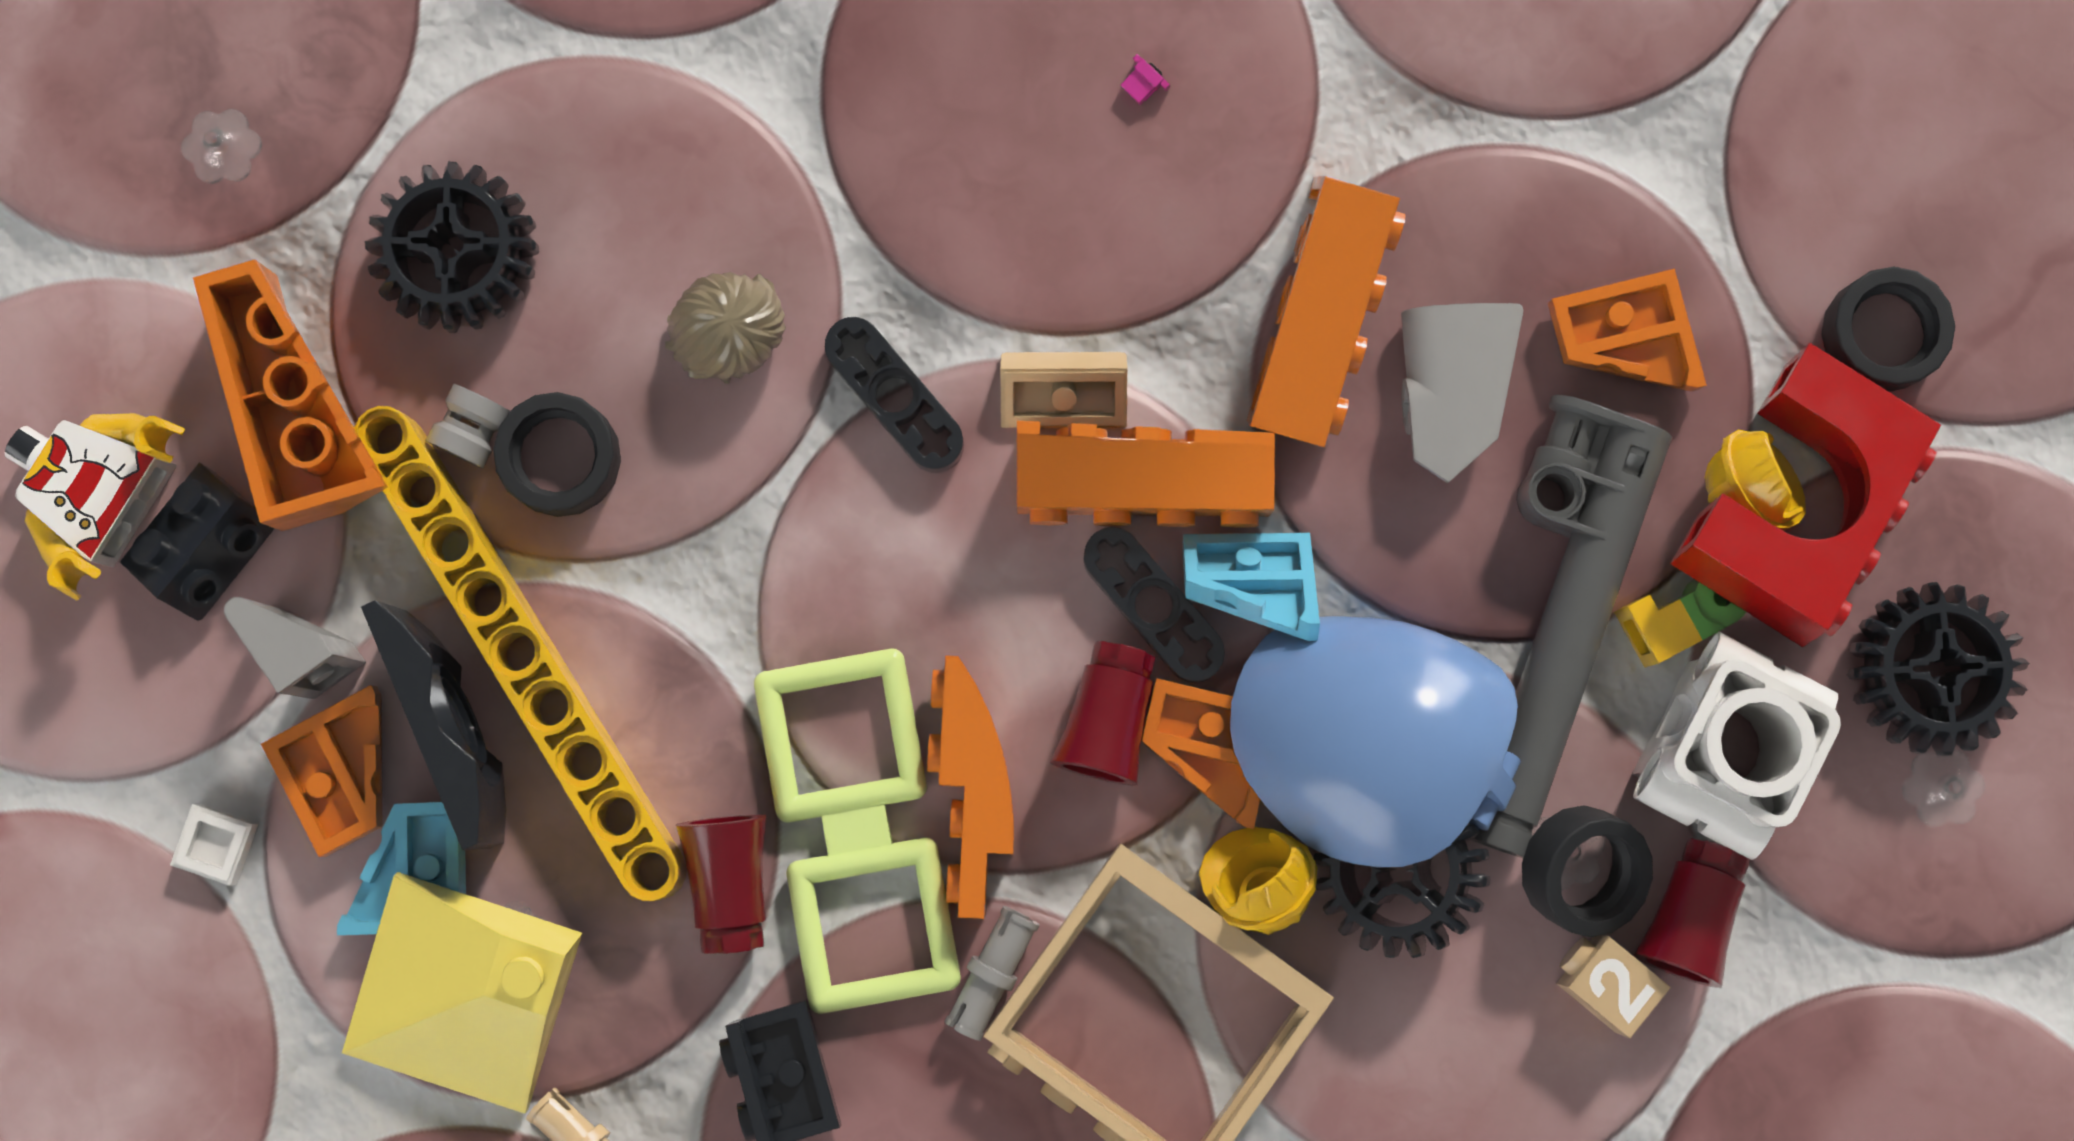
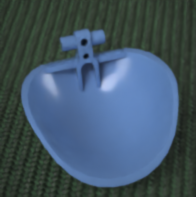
(1375, 738)

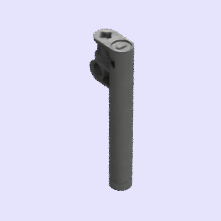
(1607, 488)

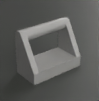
(291, 651)

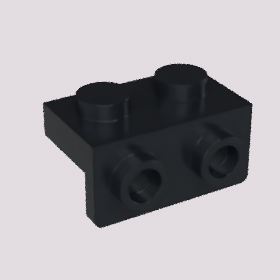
(197, 543)
(780, 1075)

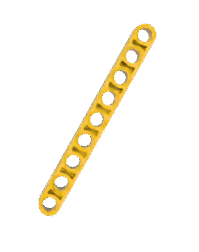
(493, 636)

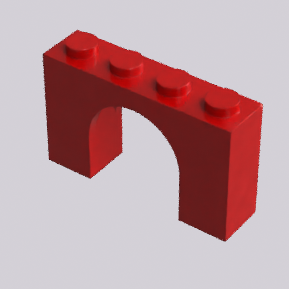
(1875, 451)

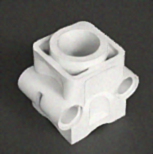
(1684, 759)

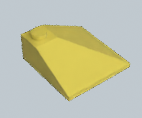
(461, 992)

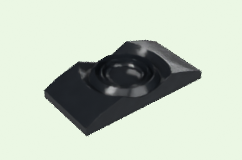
(443, 724)

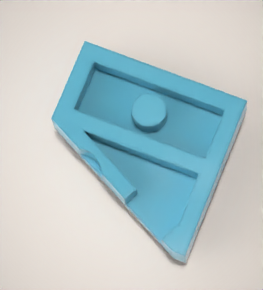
(1255, 578)
(415, 843)

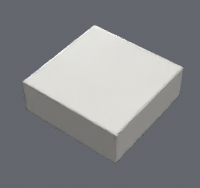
(214, 845)

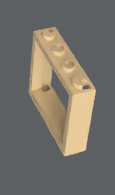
(1069, 1089)

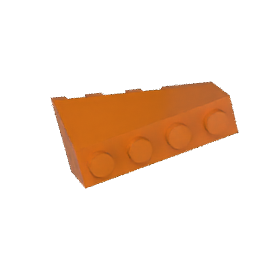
(1324, 311)
(287, 421)
(1144, 475)

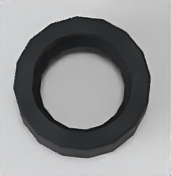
(1927, 302)
(520, 423)
(1626, 884)

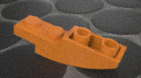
(971, 758)

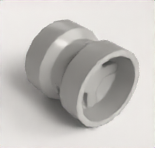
(461, 439)

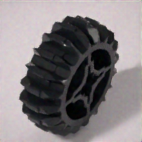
(448, 197)
(1934, 645)
(1421, 889)

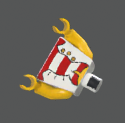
(90, 488)

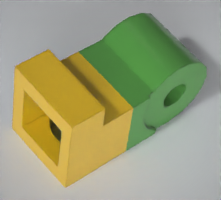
(1676, 625)

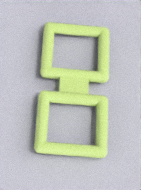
(856, 831)

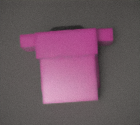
(1143, 81)

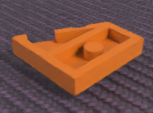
(1630, 331)
(1193, 736)
(334, 770)

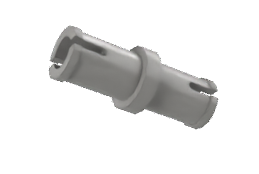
(991, 973)

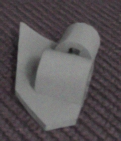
(1456, 380)

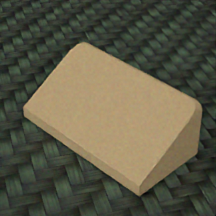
(1064, 388)

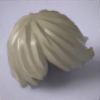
(725, 326)

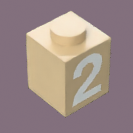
(1611, 983)

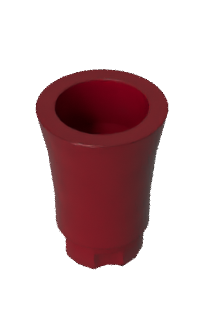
(1108, 715)
(726, 880)
(1696, 914)

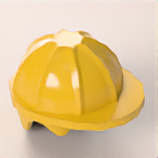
(1757, 478)
(1259, 879)

